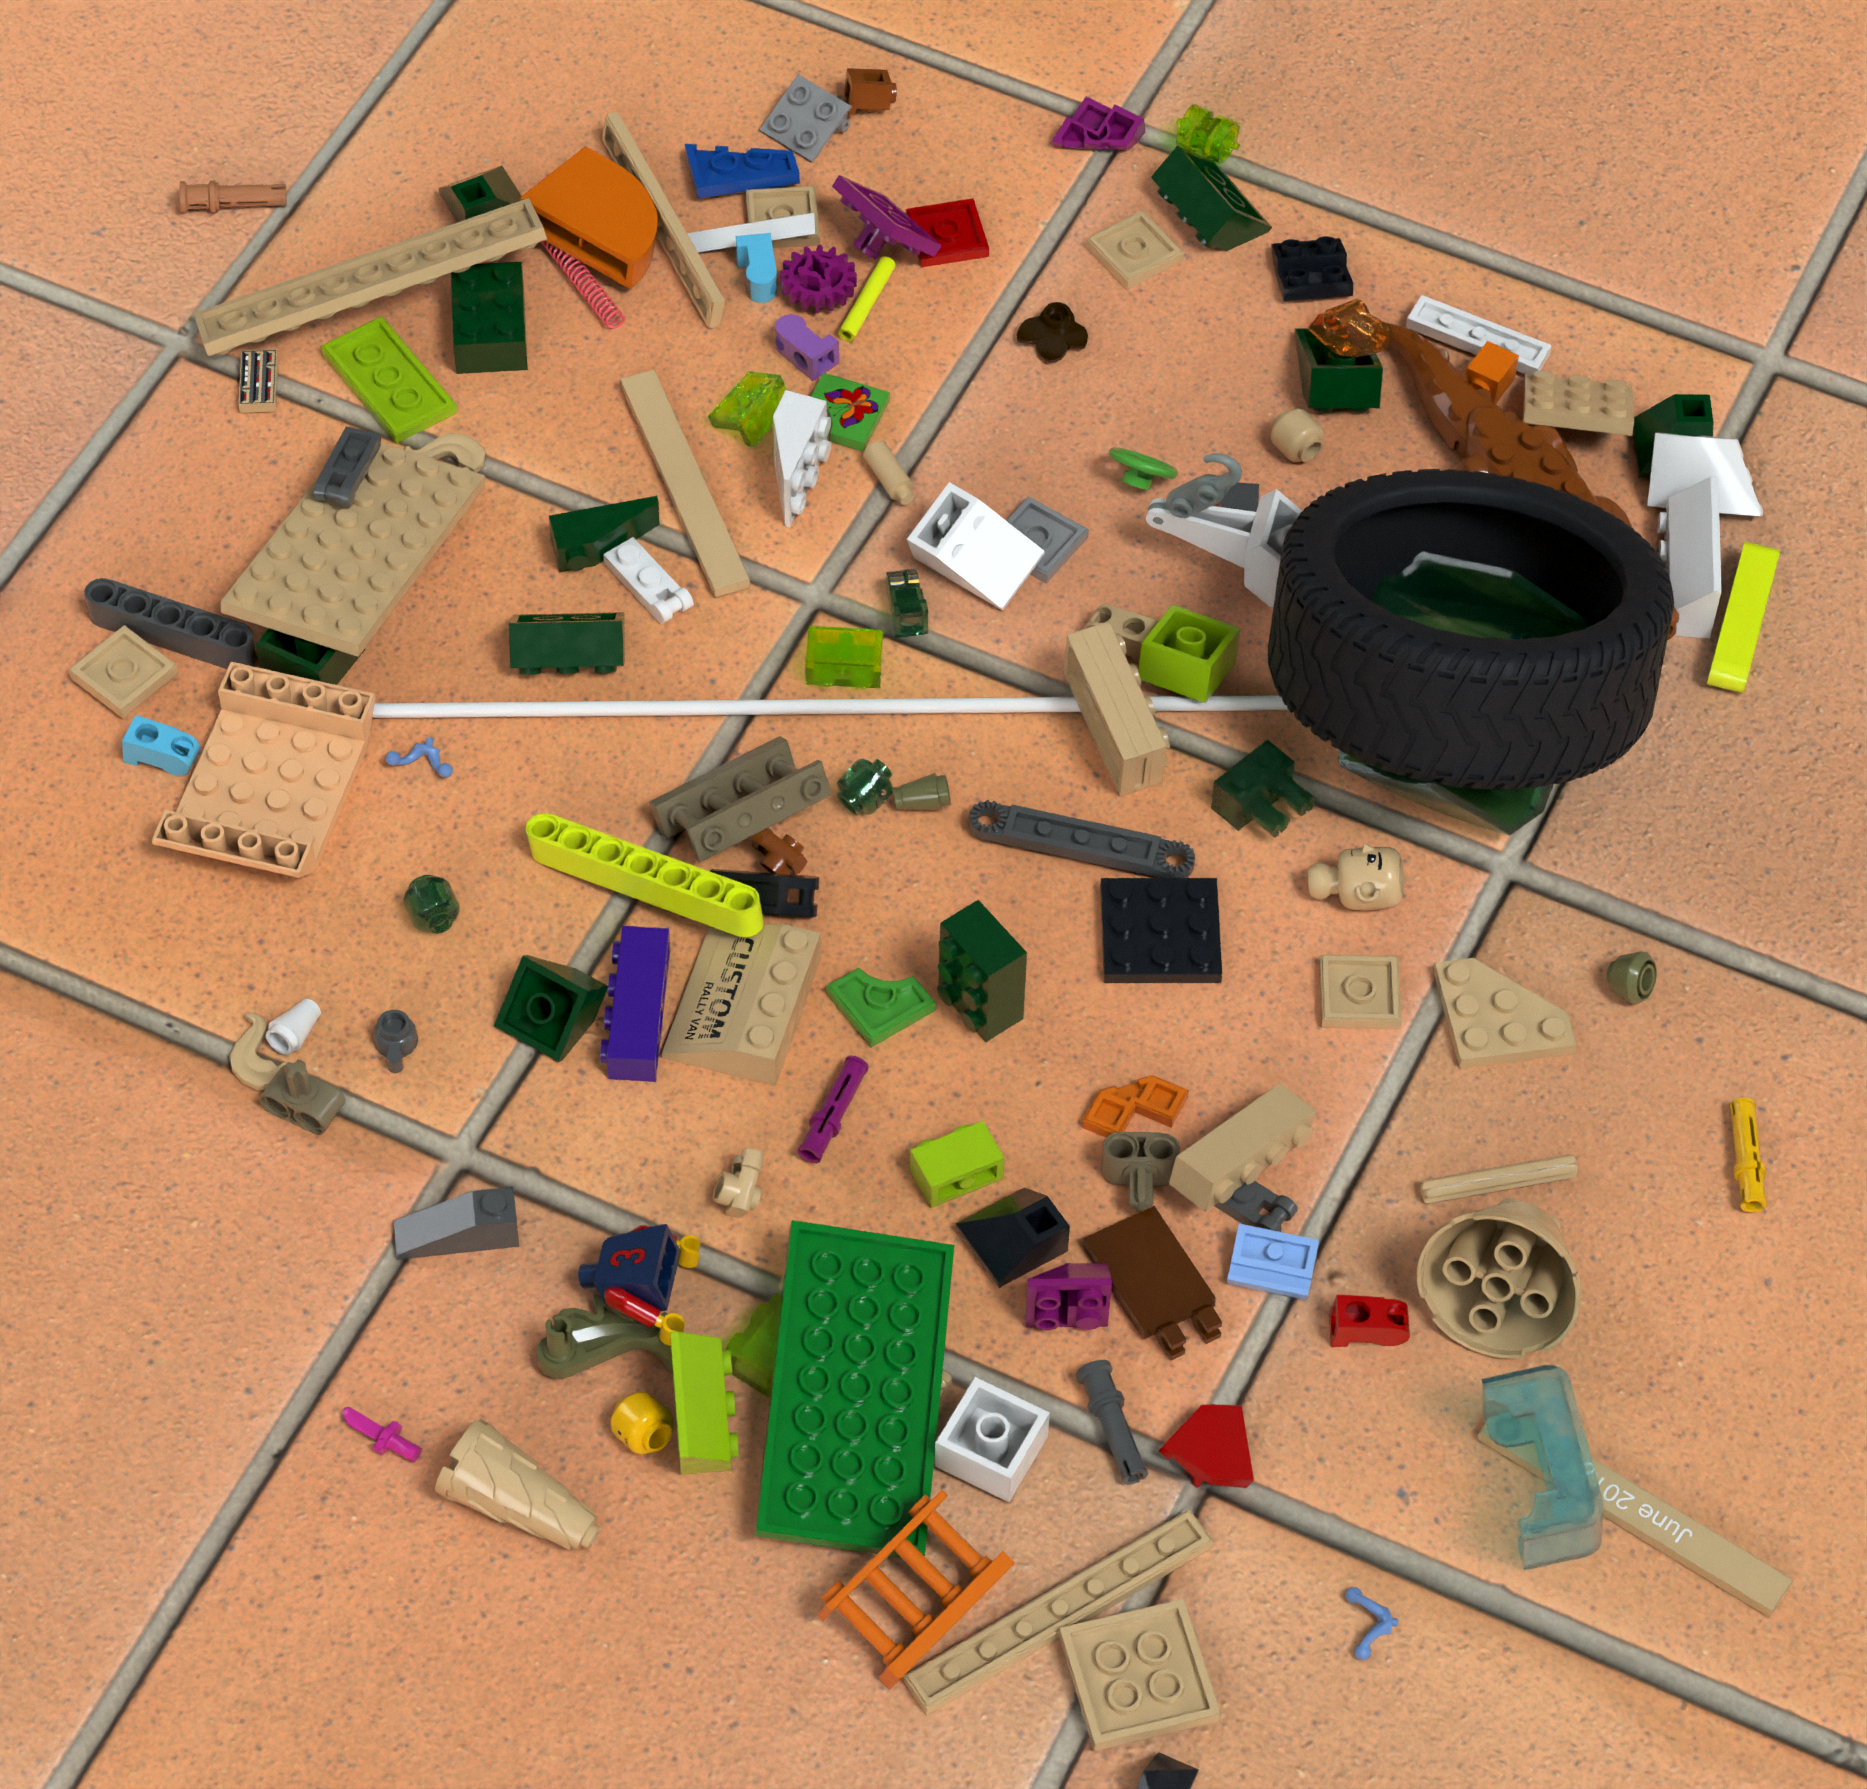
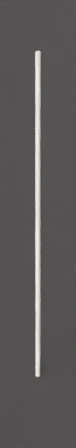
(799, 707)

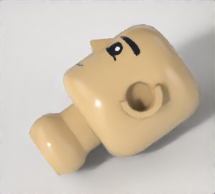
(1363, 879)

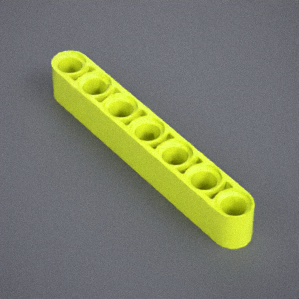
(645, 875)

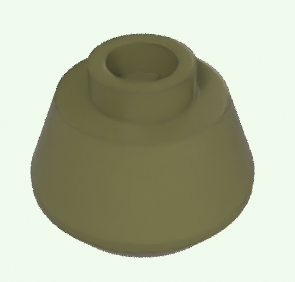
(1632, 976)

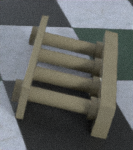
(740, 798)

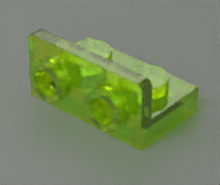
(750, 406)

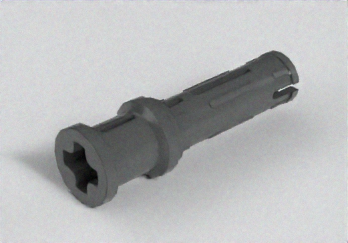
(1107, 1405)

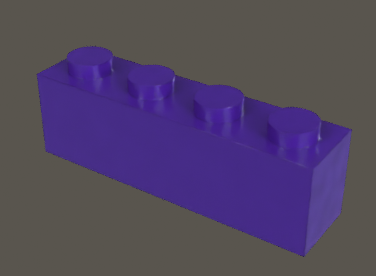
(637, 1003)

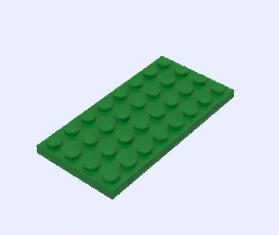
(854, 1388)

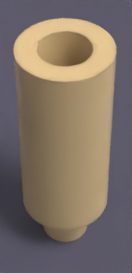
(889, 472)

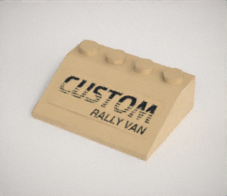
(745, 1001)

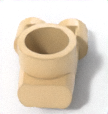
(738, 1188)

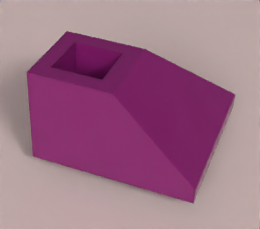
(1069, 1297)

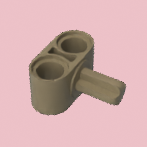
(302, 1098)
(1140, 1162)

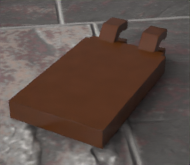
(1155, 1280)

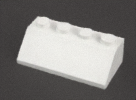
(1693, 555)

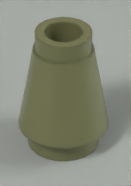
(923, 794)

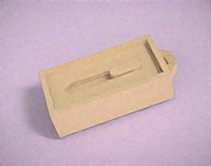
(1115, 708)

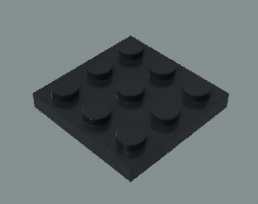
(1160, 930)

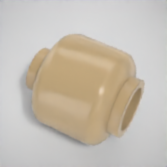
(1297, 435)

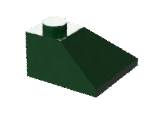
(550, 1006)

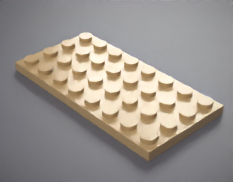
(343, 569)

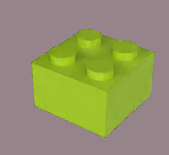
(1188, 653)

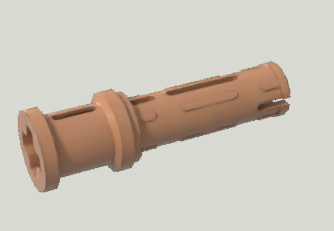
(214, 196)

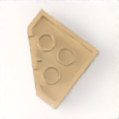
(1498, 1018)

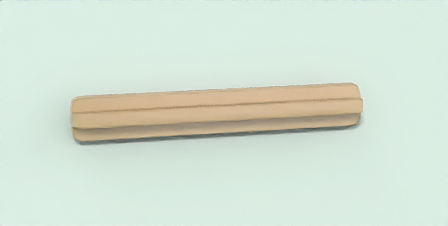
(1498, 1178)

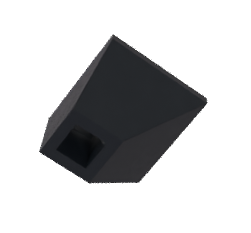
(1016, 1235)

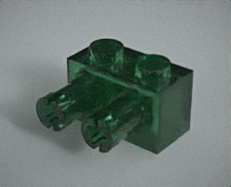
(1254, 785)

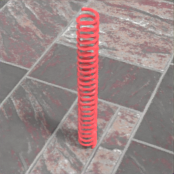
(581, 288)

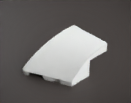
(1687, 460)

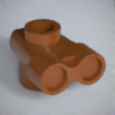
(780, 854)

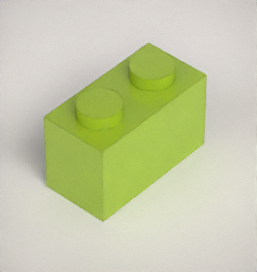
(956, 1163)

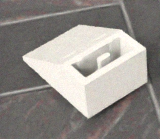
(799, 448)
(974, 547)

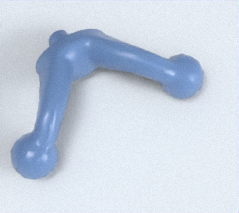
(444, 770)
(1383, 1626)

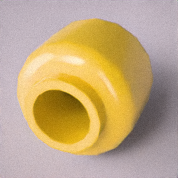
(642, 1423)

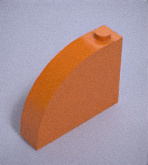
(598, 215)

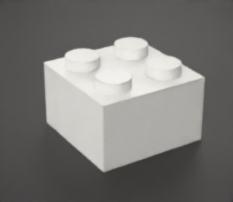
(992, 1439)

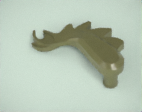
(586, 1339)

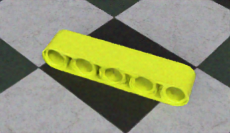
(1743, 617)

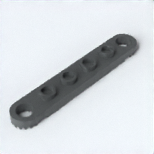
(1081, 840)

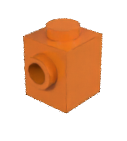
(1493, 370)

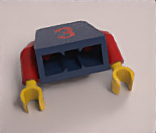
(639, 1274)

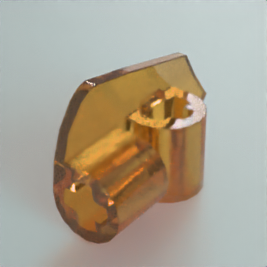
(1351, 330)

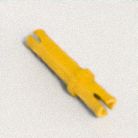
(1749, 1167)

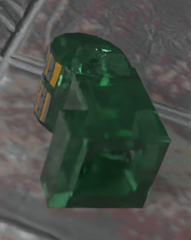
(906, 601)

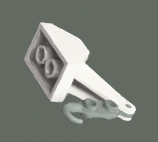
(1236, 535)

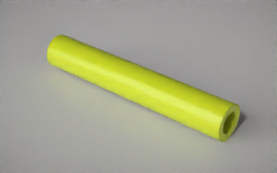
(866, 299)

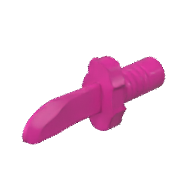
(386, 1437)

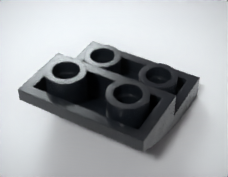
(1312, 269)

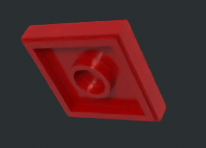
(955, 227)

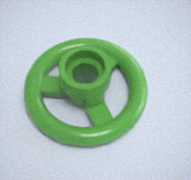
(1141, 467)

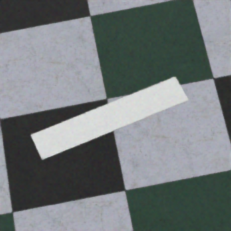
(779, 229)

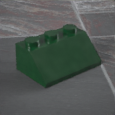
(1208, 200)
(567, 642)

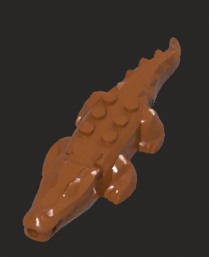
(1487, 434)

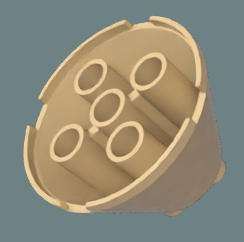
(1501, 1280)

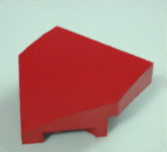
(1213, 1447)

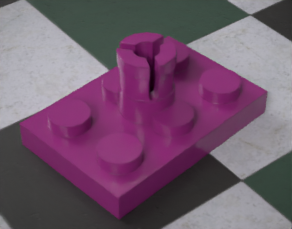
(883, 221)

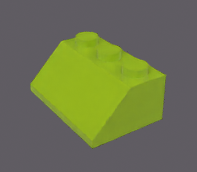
(702, 1403)

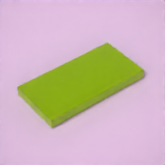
(389, 379)

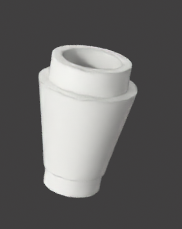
(291, 1028)

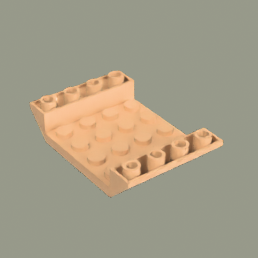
(272, 772)

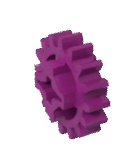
(818, 278)

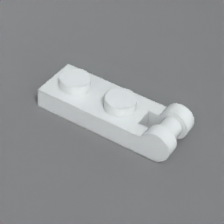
(647, 580)

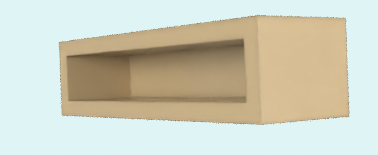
(1242, 1147)

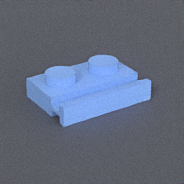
(1273, 1261)

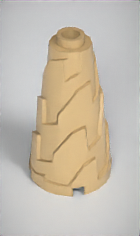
(511, 1488)

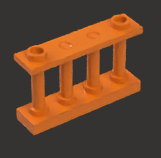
(926, 1628)

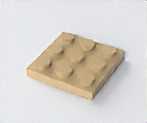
(1578, 403)
(1139, 1674)

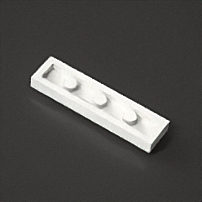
(1472, 332)

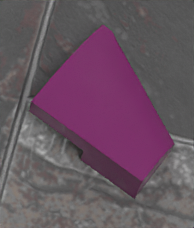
(1100, 128)

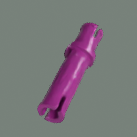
(815, 1141)

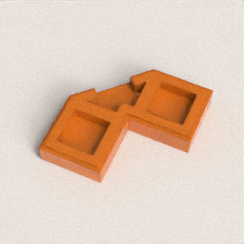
(1148, 1097)

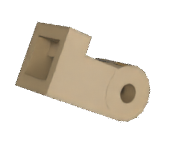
(1130, 625)

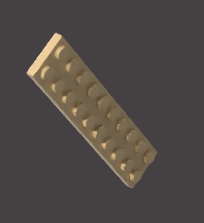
(369, 277)

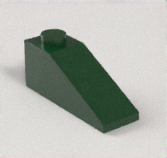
(586, 534)

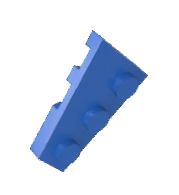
(734, 172)

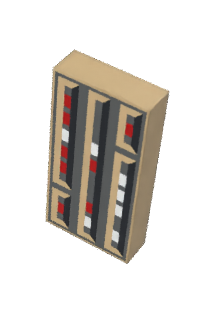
(258, 381)

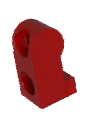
(1368, 1321)

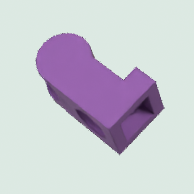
(805, 348)

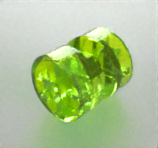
(1203, 132)

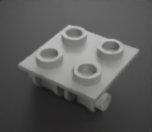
(806, 118)

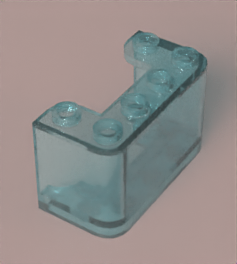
(1542, 1409)

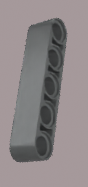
(170, 623)

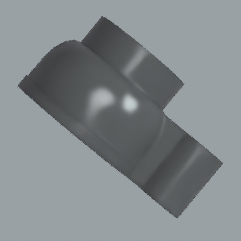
(395, 1038)

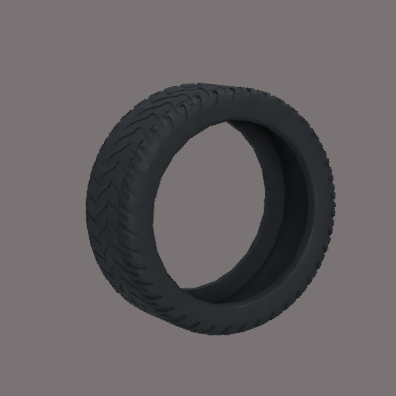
(1455, 701)

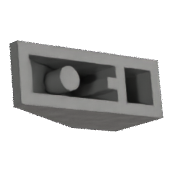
(460, 1225)

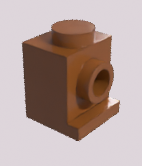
(869, 90)

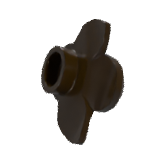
(1053, 332)

